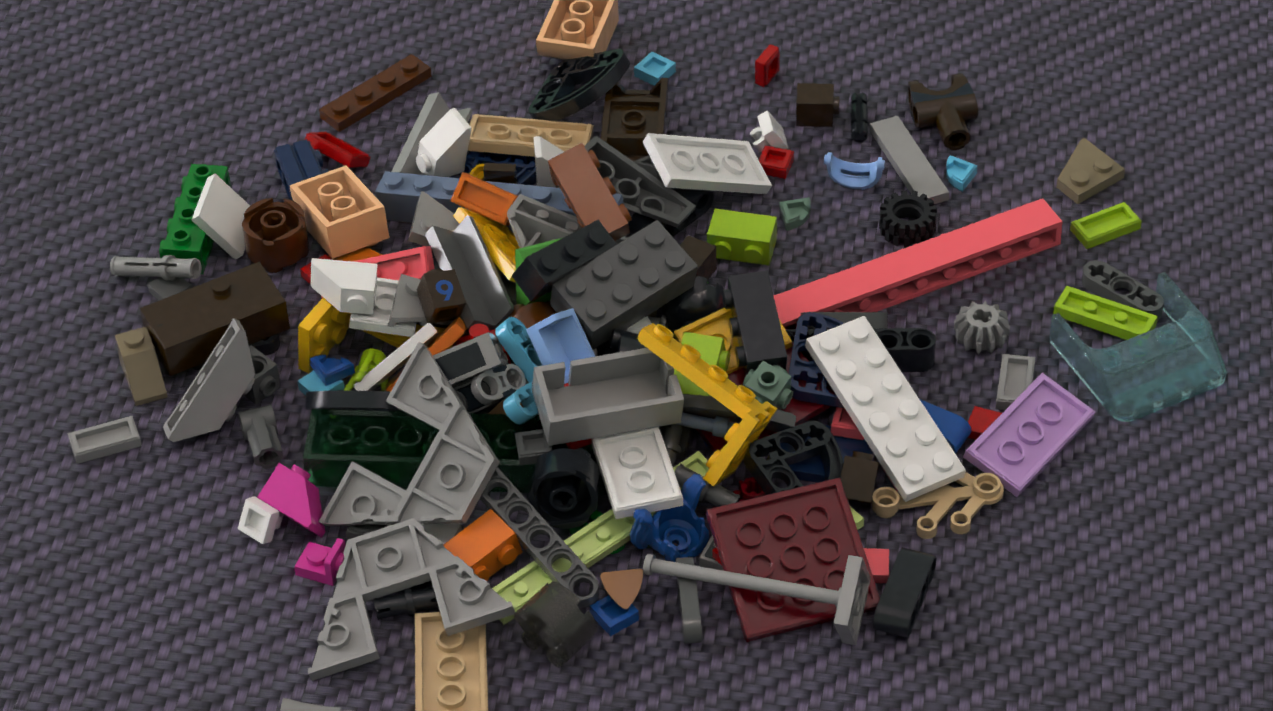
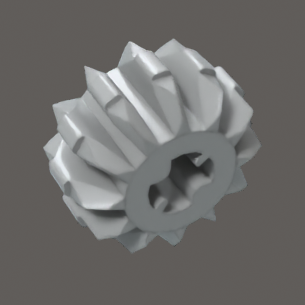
(981, 327)

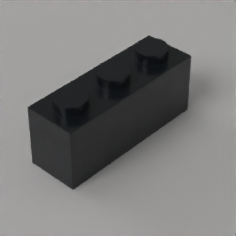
(561, 258)
(754, 321)

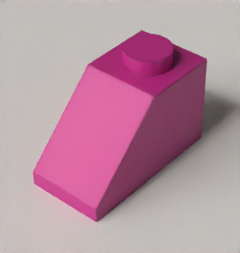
(294, 497)

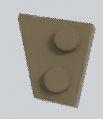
(1088, 172)

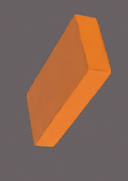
(483, 198)

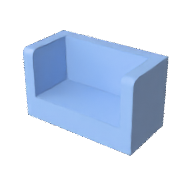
(560, 340)

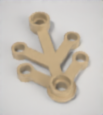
(979, 490)

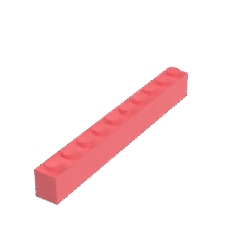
(927, 264)

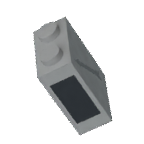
(471, 358)

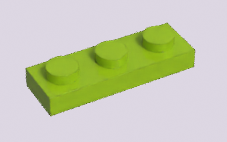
(1103, 314)

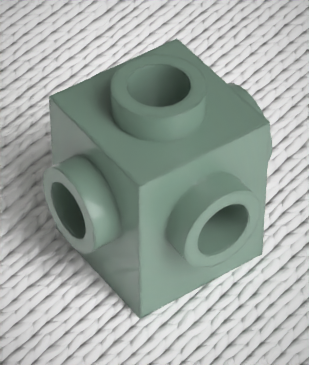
(770, 385)

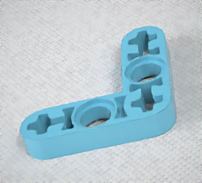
(517, 344)

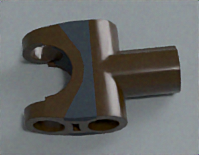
(945, 109)

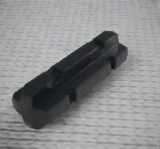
(859, 117)

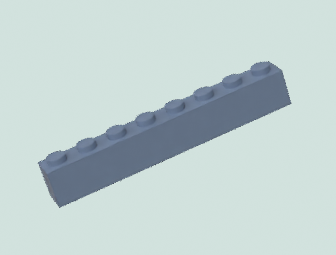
(401, 192)

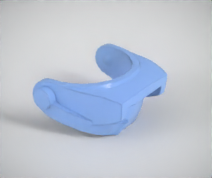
(839, 170)

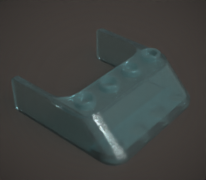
(1149, 368)

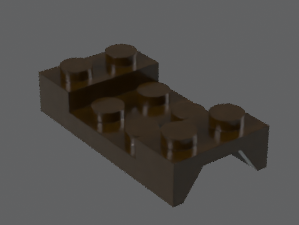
(632, 115)

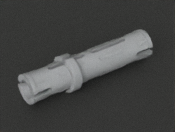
(166, 267)

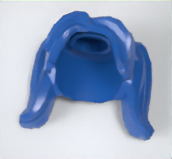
(673, 526)

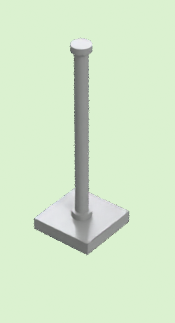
(849, 599)

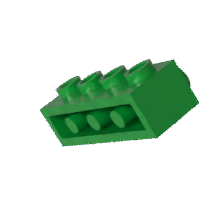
(184, 237)

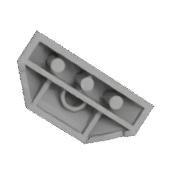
(539, 223)
(215, 388)

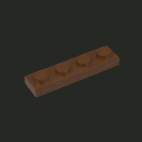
(375, 92)

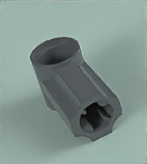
(261, 432)

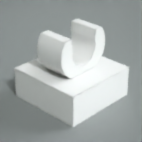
(769, 133)
(259, 520)

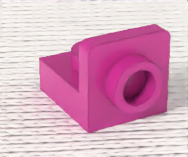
(321, 562)

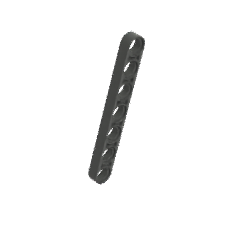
(534, 526)

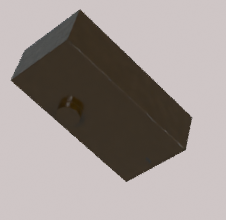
(193, 321)

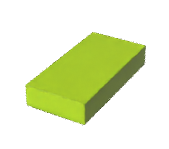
(1105, 225)

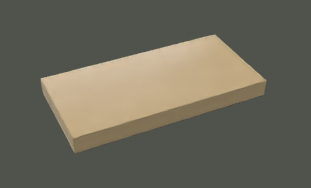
(516, 135)
(449, 668)

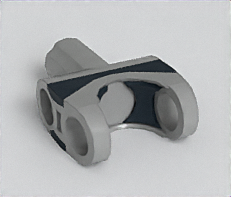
(490, 387)

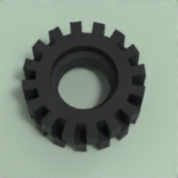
(912, 207)

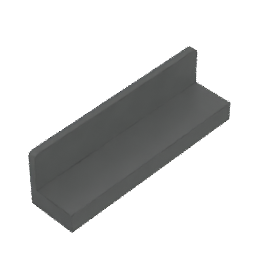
(478, 277)

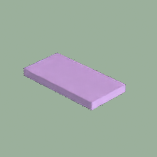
(1029, 434)

